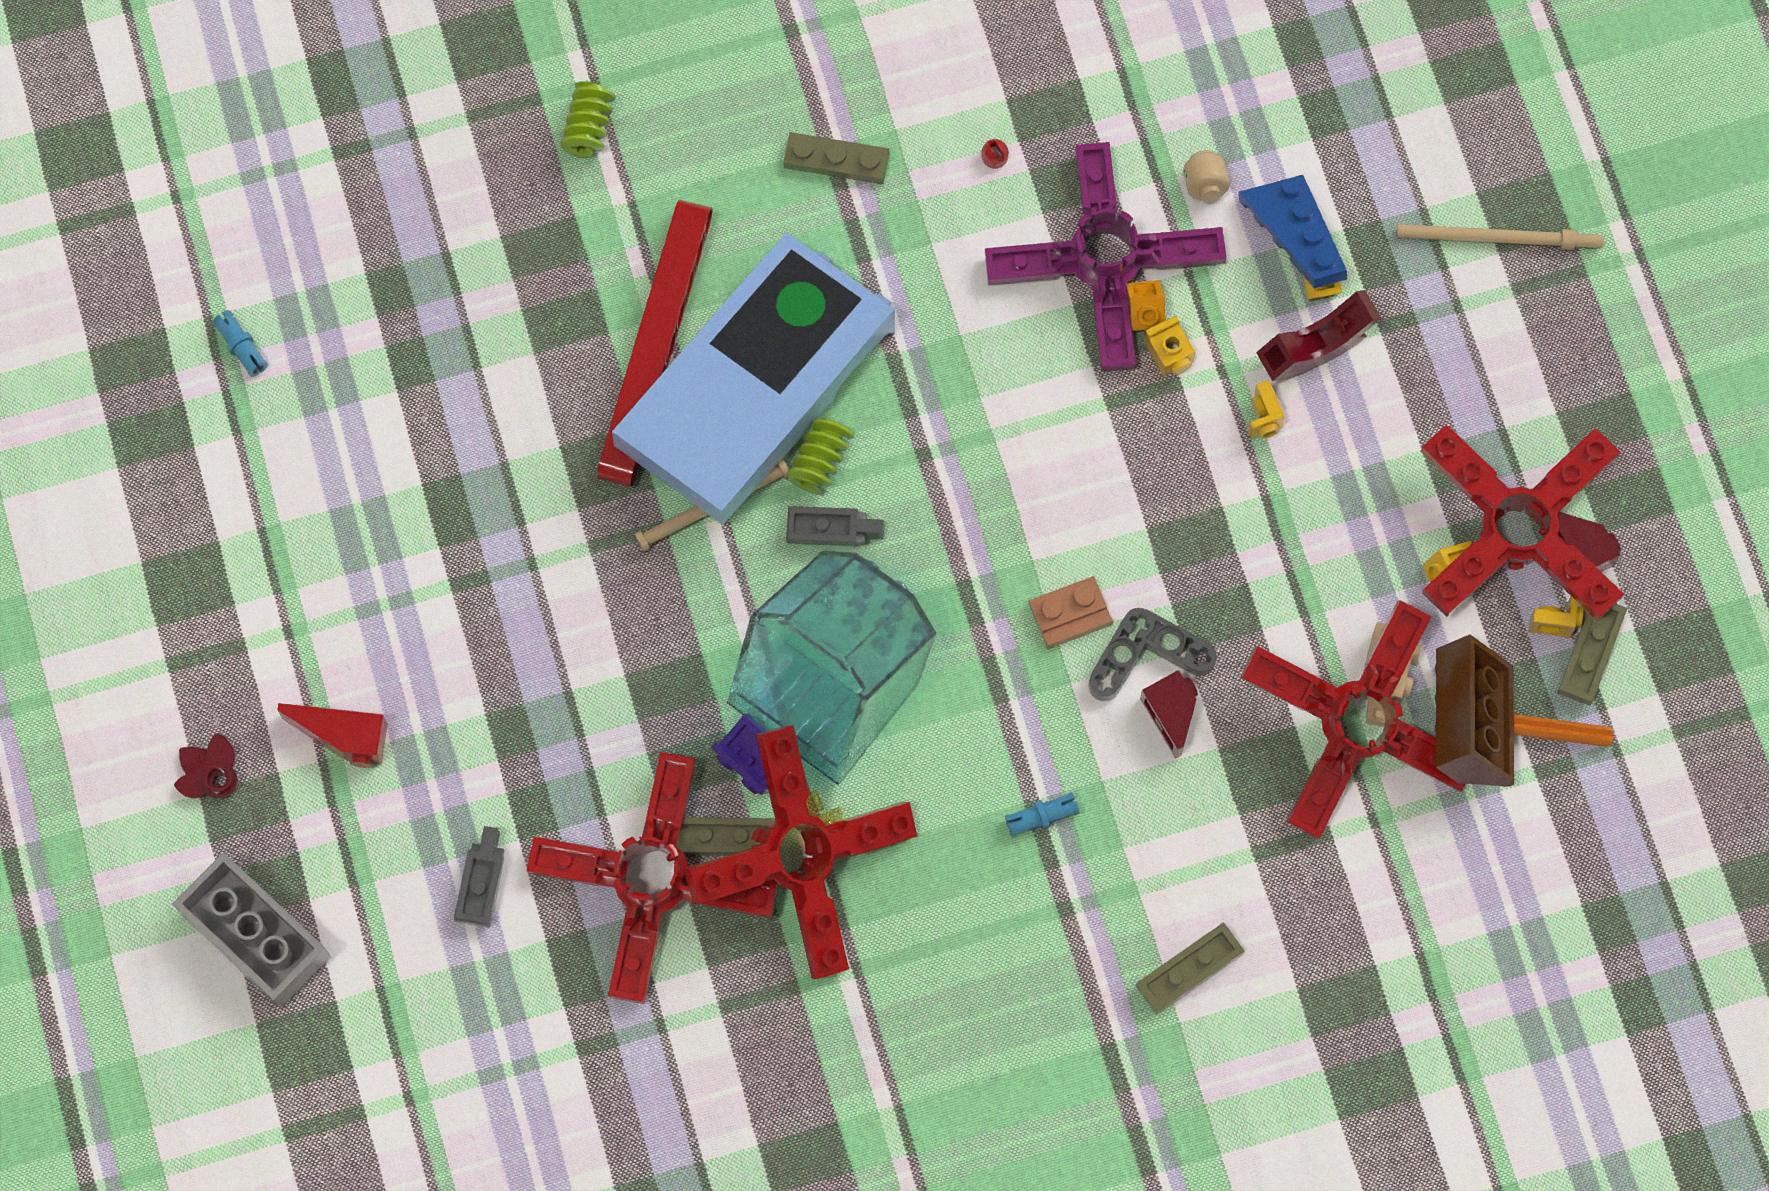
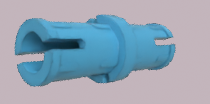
(240, 343)
(1042, 814)

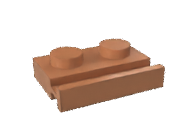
(1070, 612)

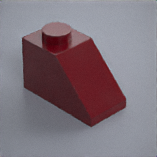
(1590, 540)
(1171, 708)

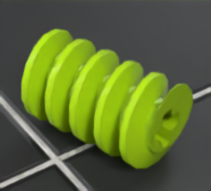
(586, 119)
(818, 454)

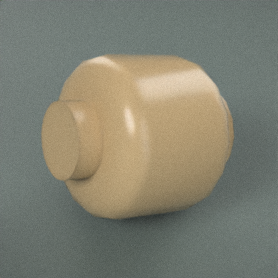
(1206, 176)

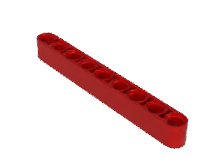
(658, 326)

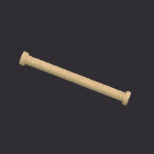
(695, 513)

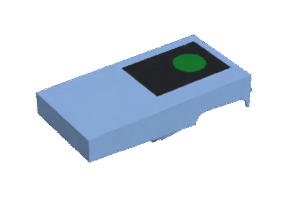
(754, 378)

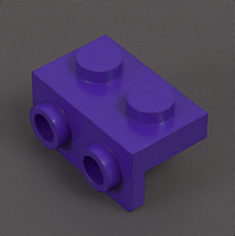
(741, 752)

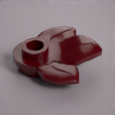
(205, 766)

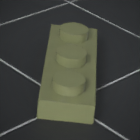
(836, 158)
(1591, 655)
(718, 835)
(1190, 968)

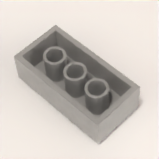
(251, 930)

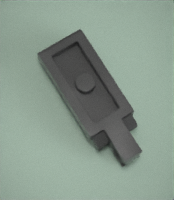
(831, 526)
(480, 880)

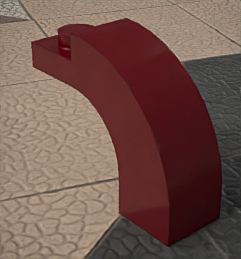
(1312, 346)

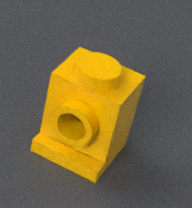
(1166, 359)

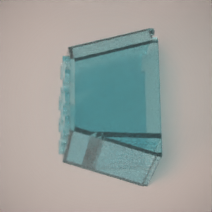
(833, 658)

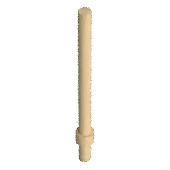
(1566, 239)

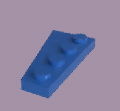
(1297, 227)

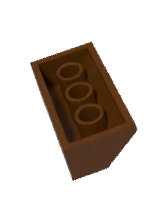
(1474, 714)

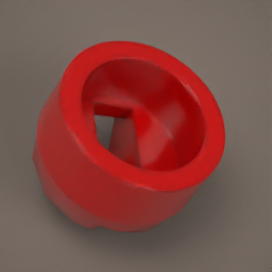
(989, 157)

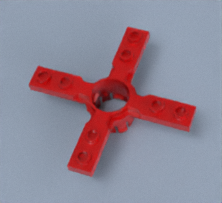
(1542, 503)
(1329, 702)
(824, 842)
(609, 869)

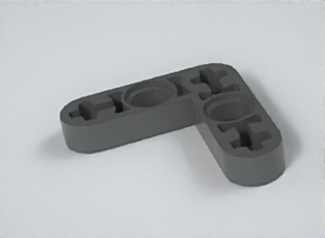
(1149, 640)

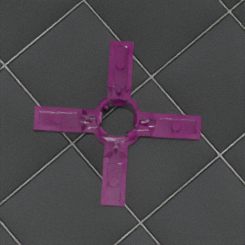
(1108, 280)

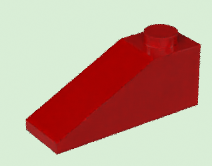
(350, 734)

